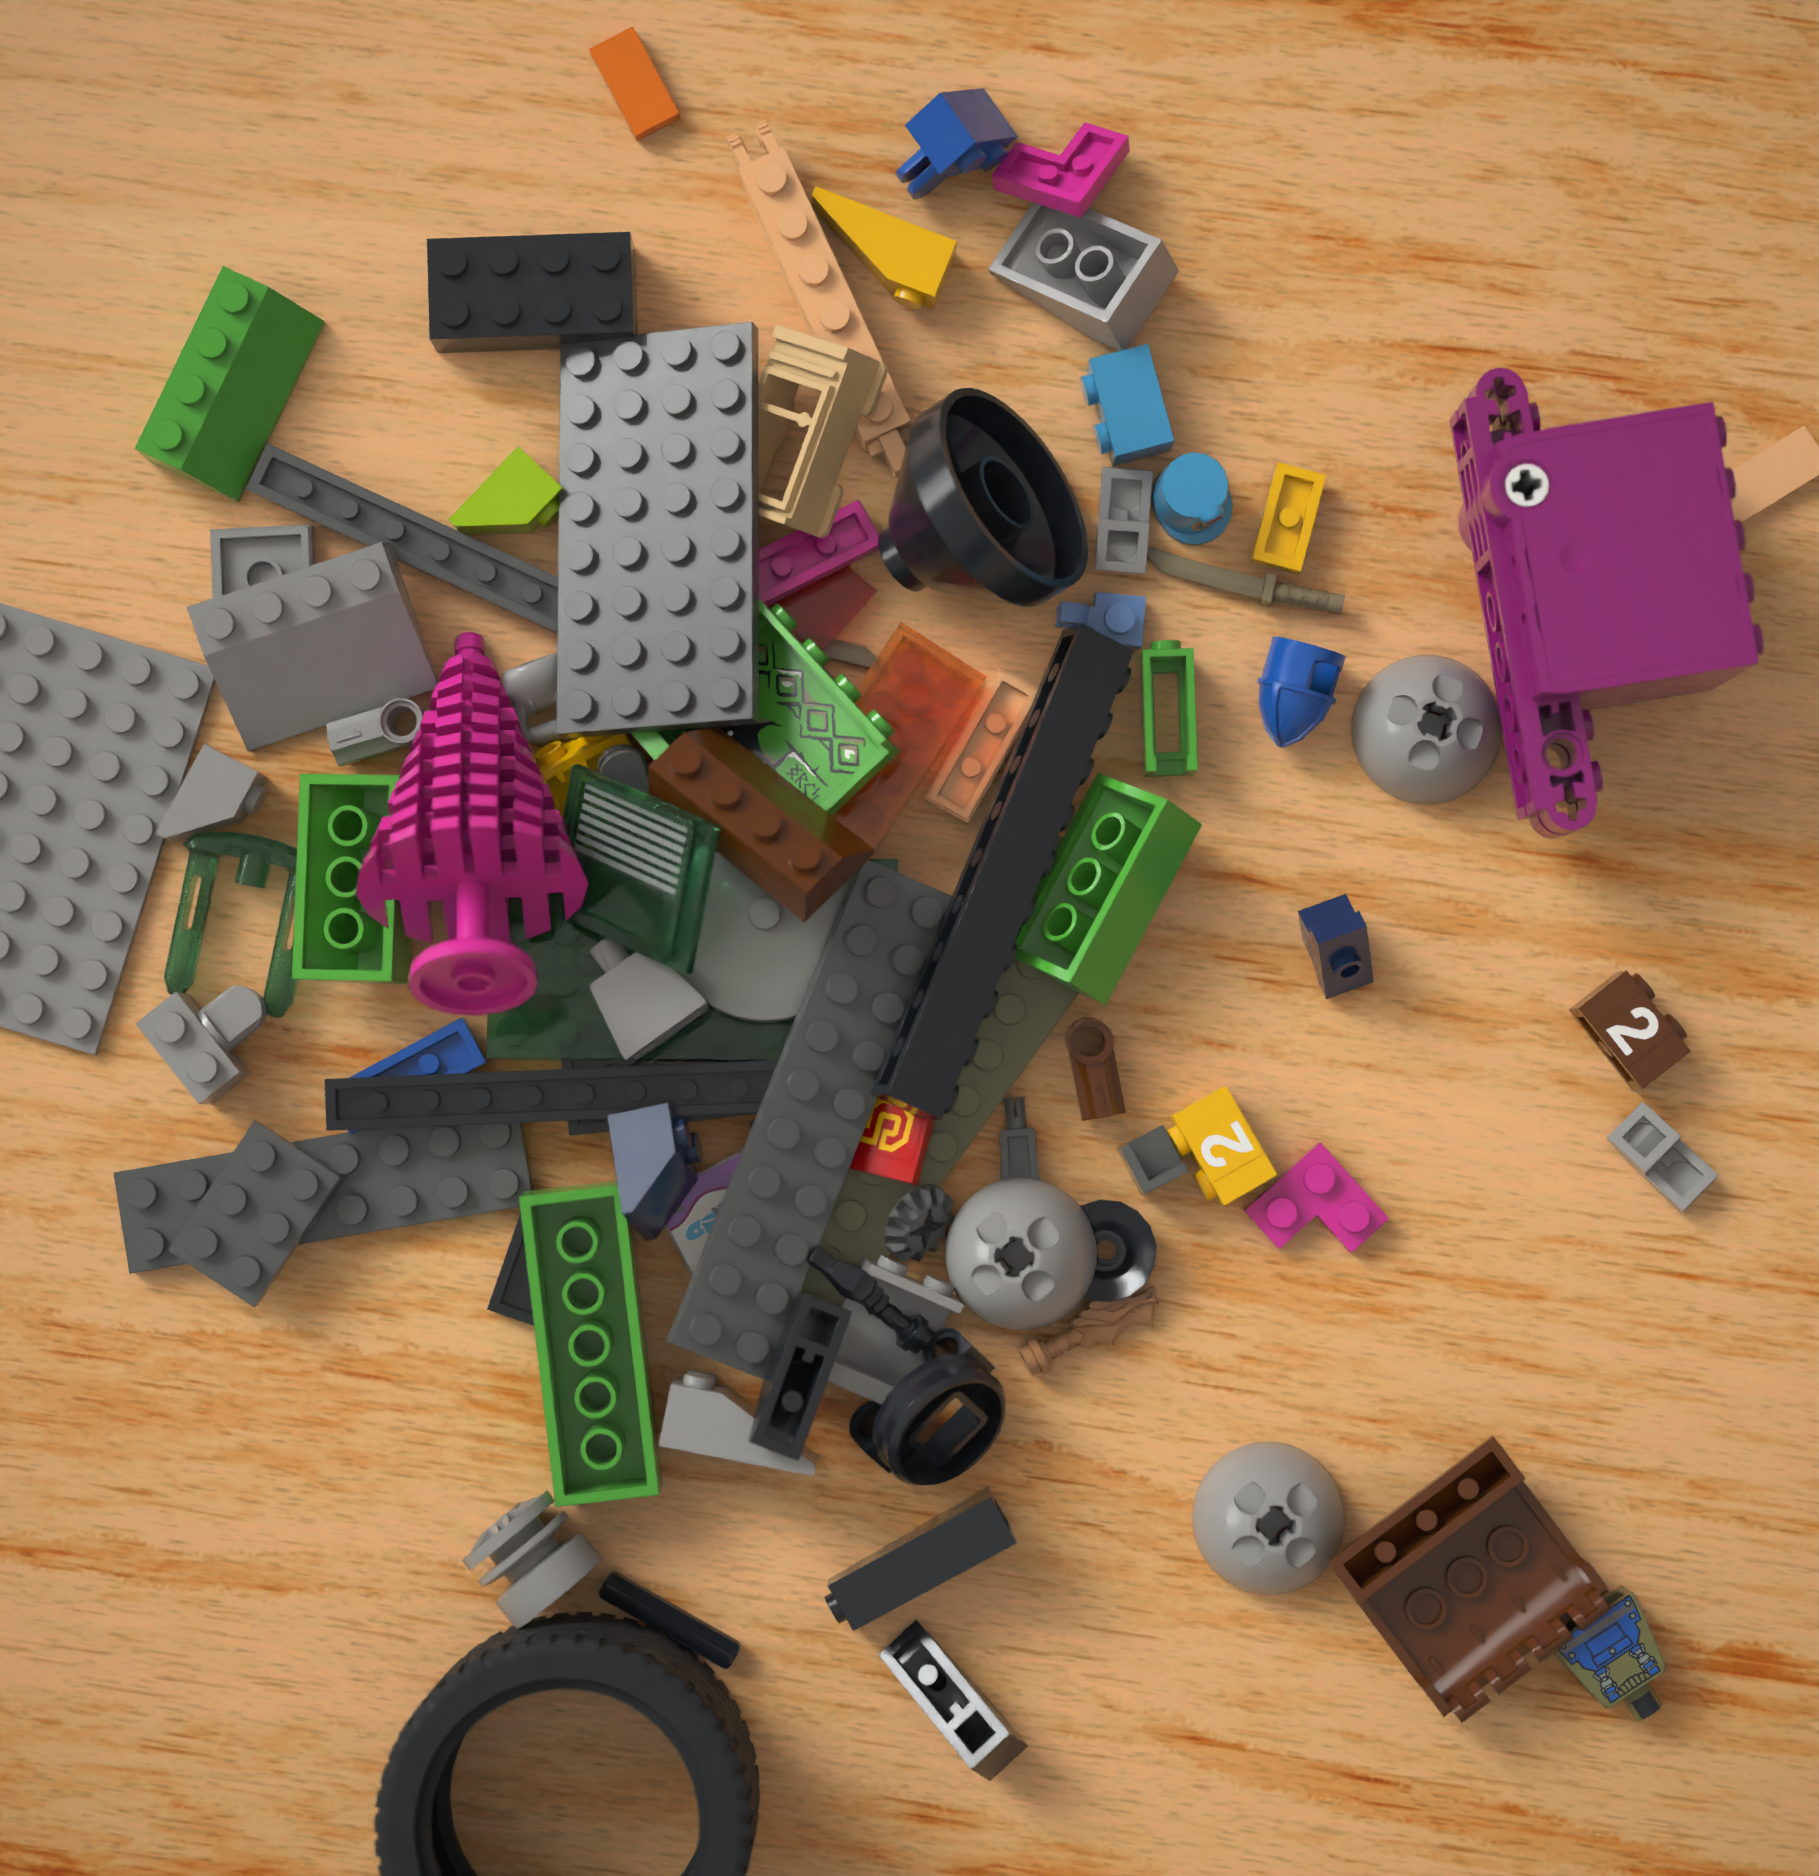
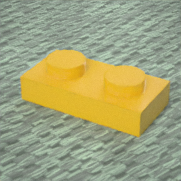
(1288, 518)

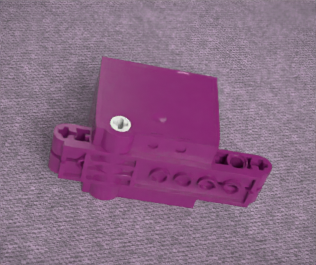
(1596, 575)

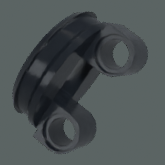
(949, 1371)

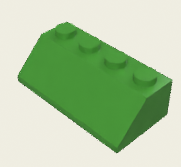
(230, 384)
(1104, 886)
(331, 927)

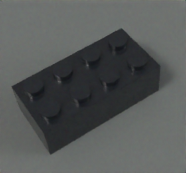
(530, 291)

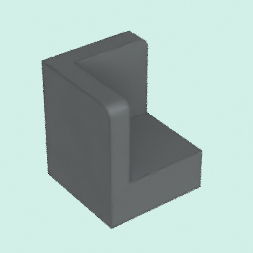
(1152, 1160)

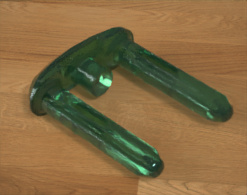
(255, 857)

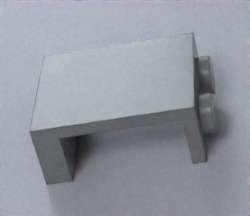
(868, 1354)

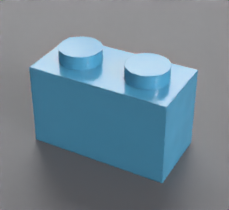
(1128, 405)

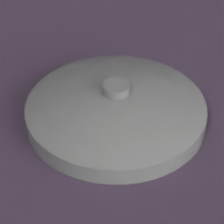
(754, 951)

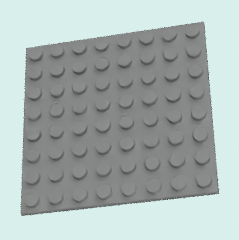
(87, 772)

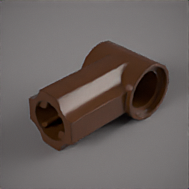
(1095, 1074)

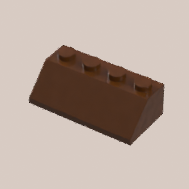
(764, 820)

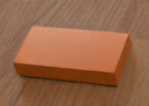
(634, 83)

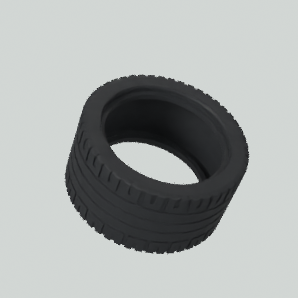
(571, 1654)

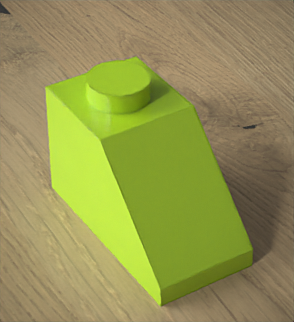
(510, 500)

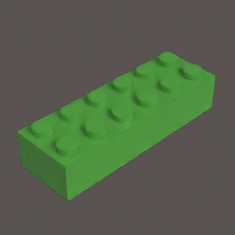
(590, 1344)

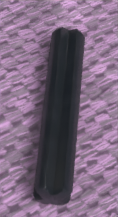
(669, 1619)

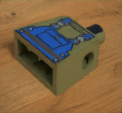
(1616, 1656)

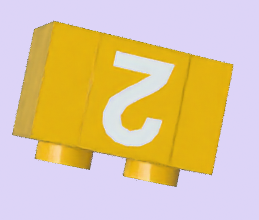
(1221, 1147)

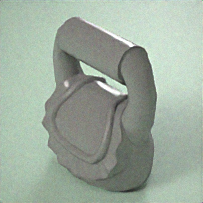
(533, 689)

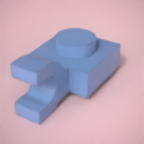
(1112, 615)

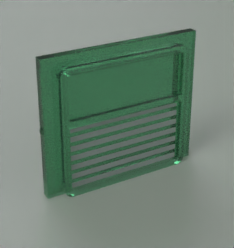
(642, 866)

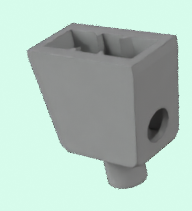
(641, 999)

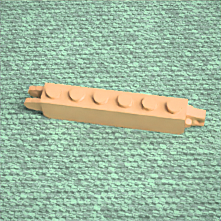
(817, 280)

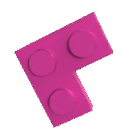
(1065, 180)
(1321, 1189)

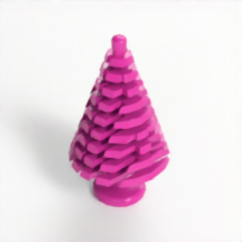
(472, 832)

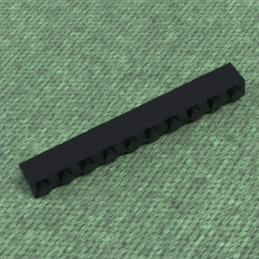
(1003, 874)

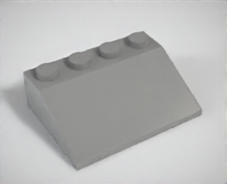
(314, 645)

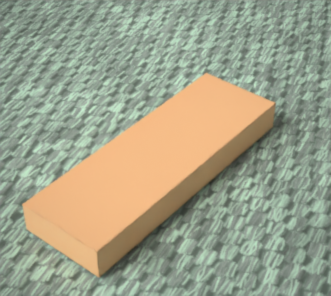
(982, 746)

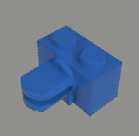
(955, 136)

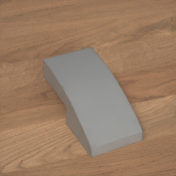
(1123, 520)
(1662, 1157)

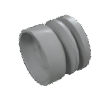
(531, 1559)

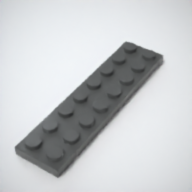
(386, 1184)

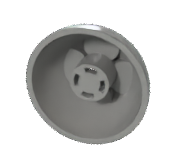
(1402, 741)
(1046, 1230)
(1244, 1493)

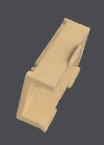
(848, 389)

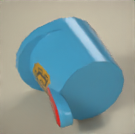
(1192, 499)

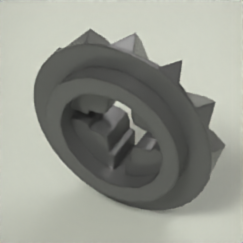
(910, 1214)

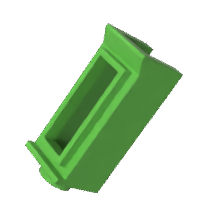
(1165, 658)

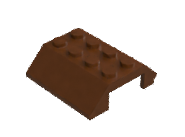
(1471, 1581)

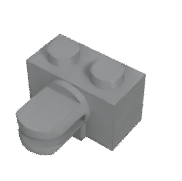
(202, 1041)

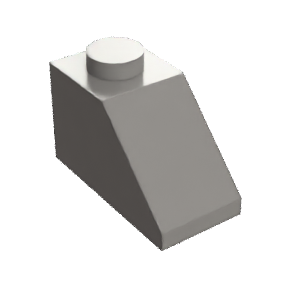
(213, 796)

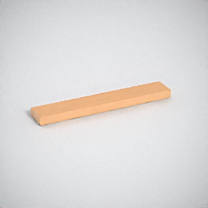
(1775, 474)

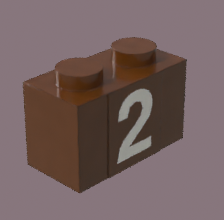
(1631, 1029)

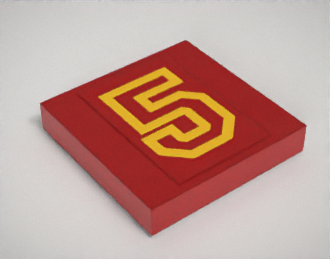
(893, 1144)

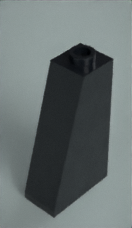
(920, 1560)

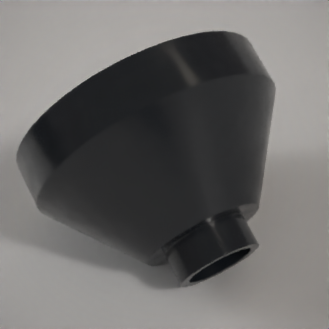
(982, 507)

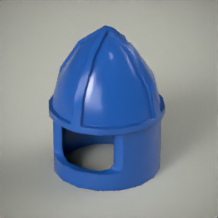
(1296, 688)

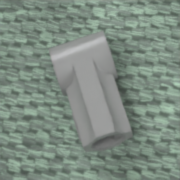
(371, 732)

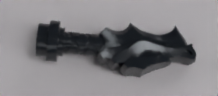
(859, 1286)

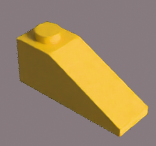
(896, 252)

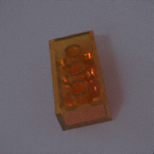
(924, 699)

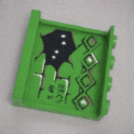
(807, 719)

